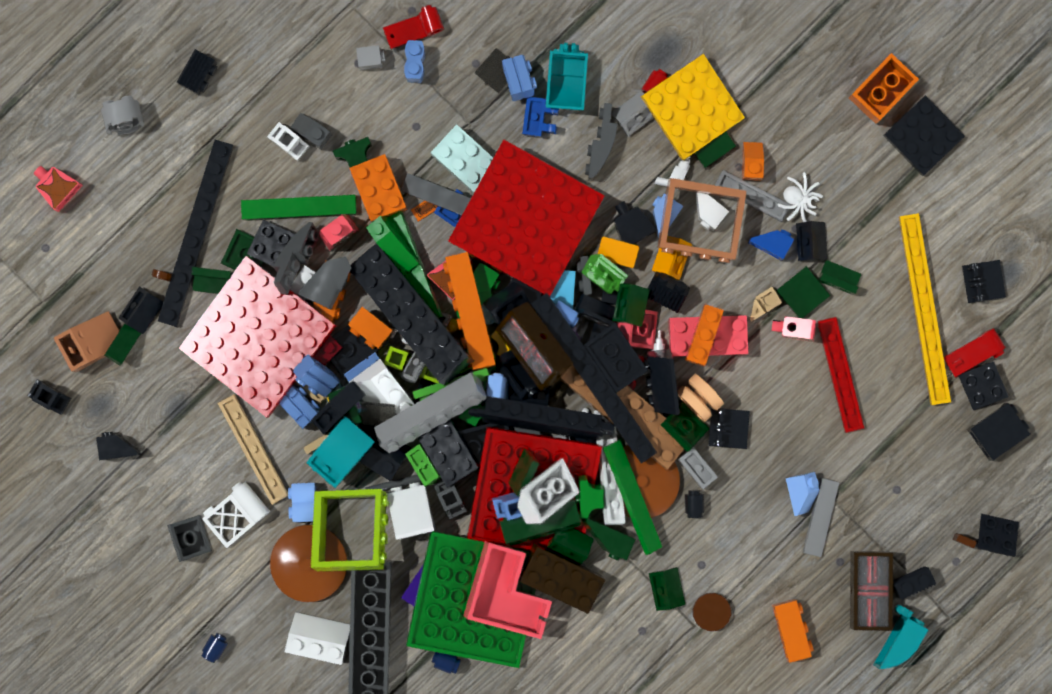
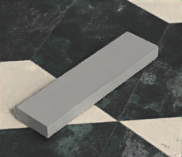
(755, 197)

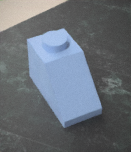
(658, 211)
(803, 492)

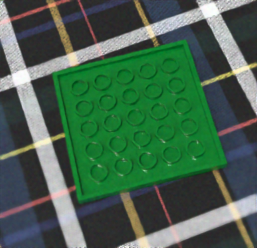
(442, 599)

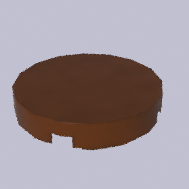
(711, 612)

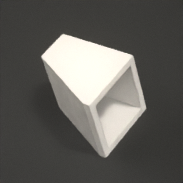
(410, 511)

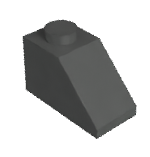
(311, 131)

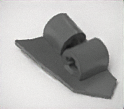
(327, 282)

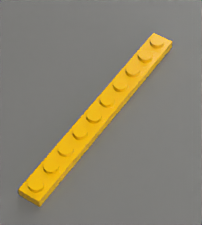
(924, 309)

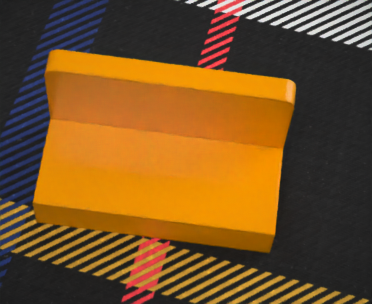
(618, 251)
(671, 263)

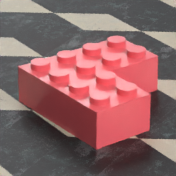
(495, 597)

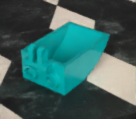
(567, 78)
(340, 452)
(902, 641)

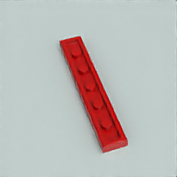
(840, 374)

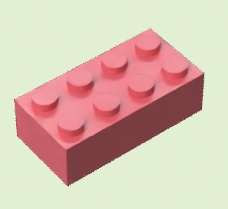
(729, 339)

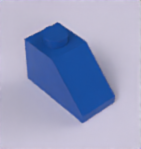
(773, 243)

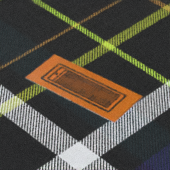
(423, 210)

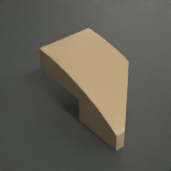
(765, 302)

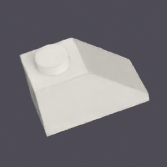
(709, 211)

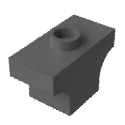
(450, 499)

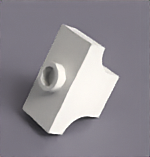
(288, 141)

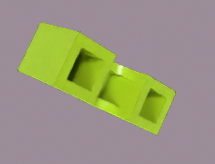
(398, 359)

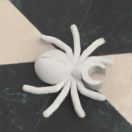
(800, 198)

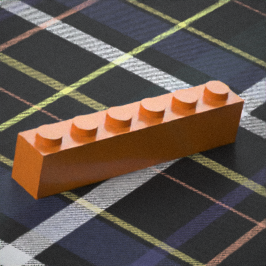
(470, 311)

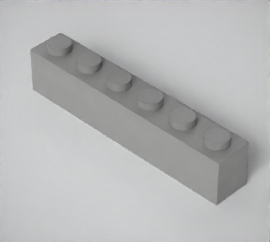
(430, 412)

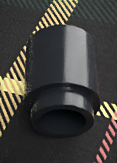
(694, 504)

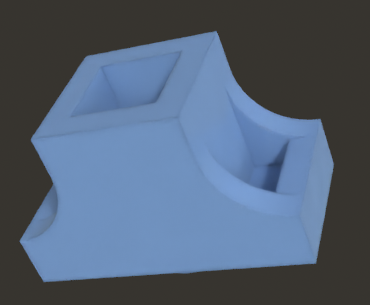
(507, 506)

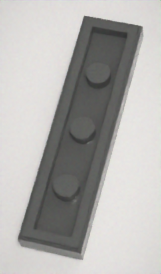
(435, 194)

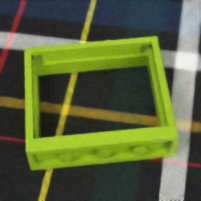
(320, 523)

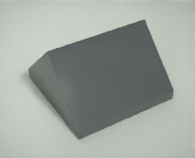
(189, 538)

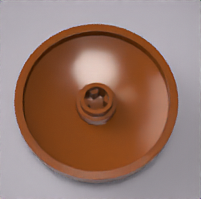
(656, 484)
(292, 565)

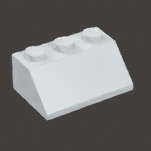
(382, 387)
(547, 493)
(318, 638)

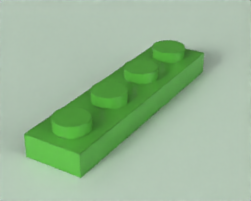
(427, 391)

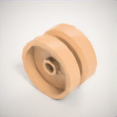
(702, 395)

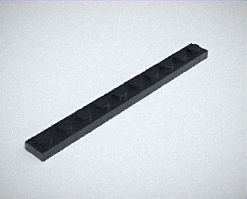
(195, 233)
(594, 378)

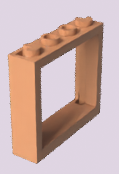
(706, 189)

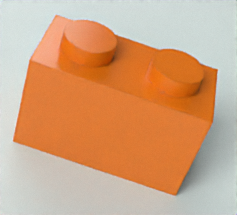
(370, 328)

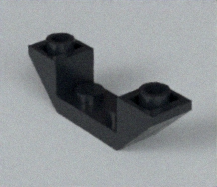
(338, 407)

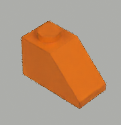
(753, 161)

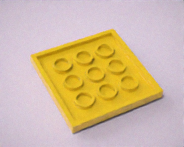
(692, 107)

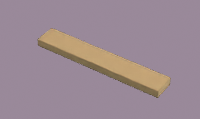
(253, 449)

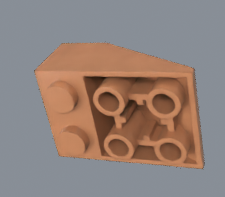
(87, 341)

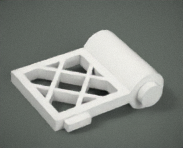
(247, 503)

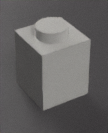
(370, 57)

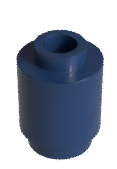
(214, 647)
(446, 662)

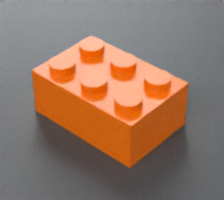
(883, 88)
(378, 188)

